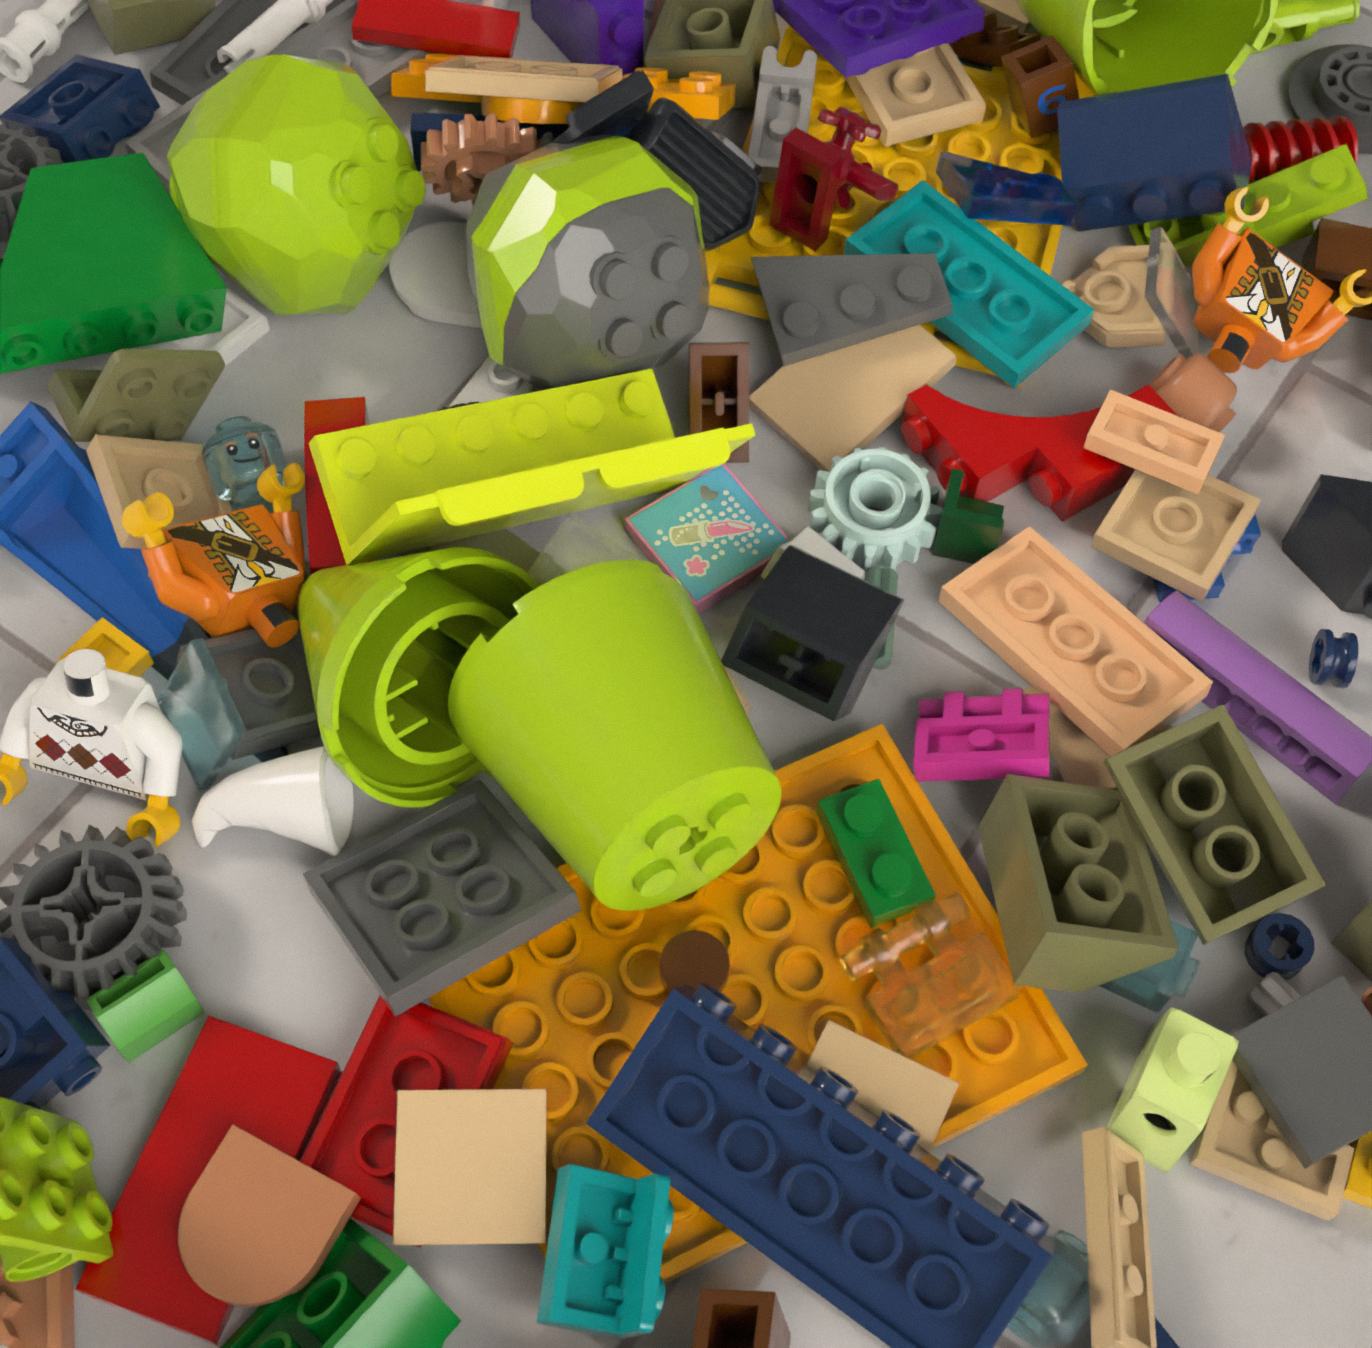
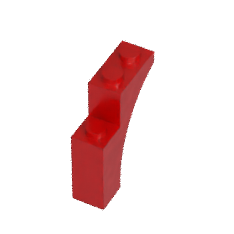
(1010, 449)

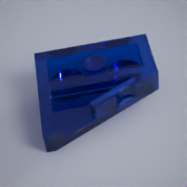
(1004, 193)

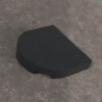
(608, 111)

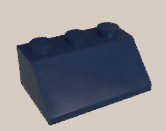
(1153, 153)

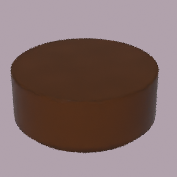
(694, 959)

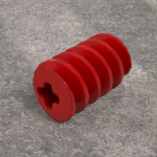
(1288, 144)

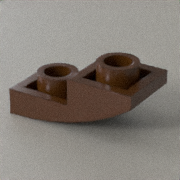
(992, 42)

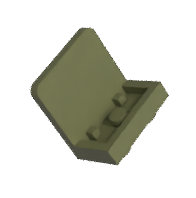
(136, 394)

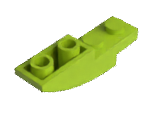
(1295, 201)

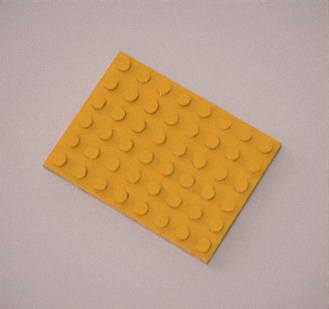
(786, 917)

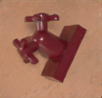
(816, 171)

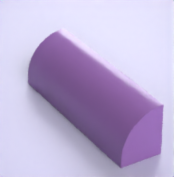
(1266, 700)

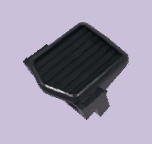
(708, 162)

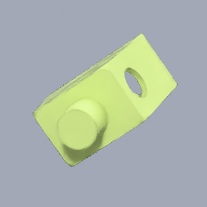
(1175, 1078)

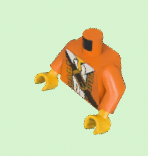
(1259, 299)
(229, 567)

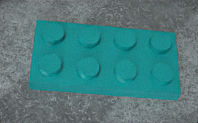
(1001, 302)

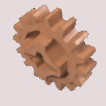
(467, 150)

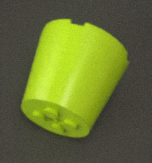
(1152, 41)
(618, 733)

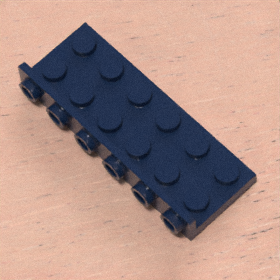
(821, 1179)

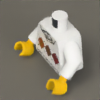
(99, 732)

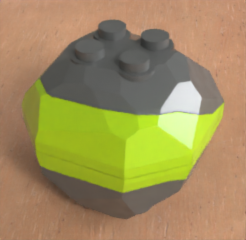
(586, 262)

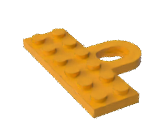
(699, 94)

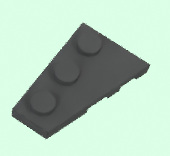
(847, 299)

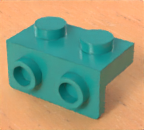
(605, 1253)

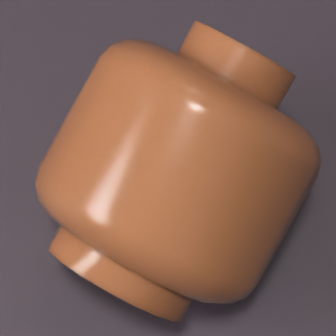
(1197, 391)

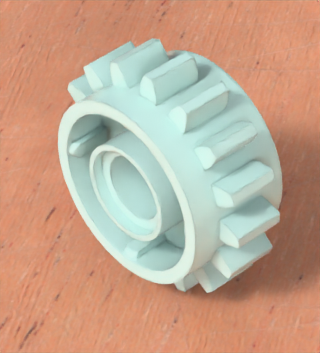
(878, 481)

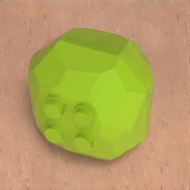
(295, 183)

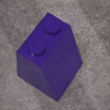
(594, 30)

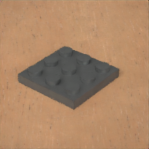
(440, 895)

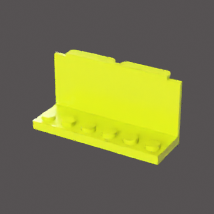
(507, 463)

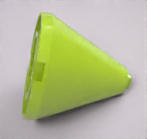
(384, 657)

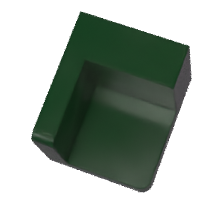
(967, 526)

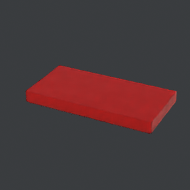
(224, 1083)

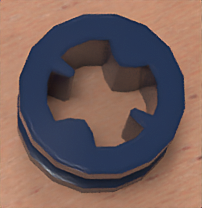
(1333, 658)
(1290, 928)

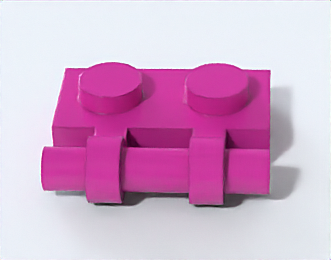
(982, 736)

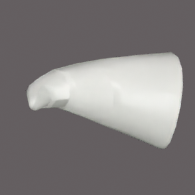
(290, 795)

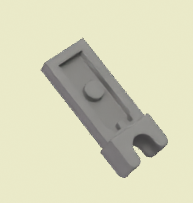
(781, 105)

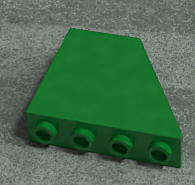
(101, 266)

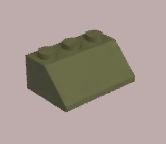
(1214, 824)
(1072, 885)

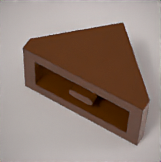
(718, 389)

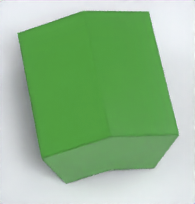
(145, 1007)

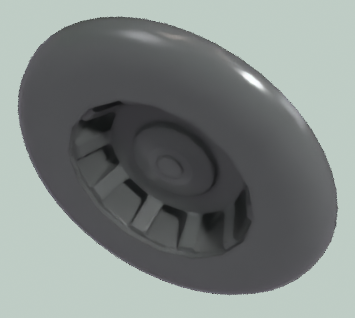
(1333, 84)

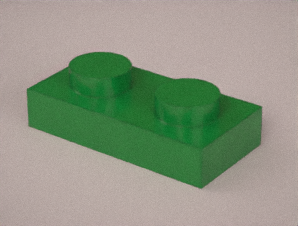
(874, 852)

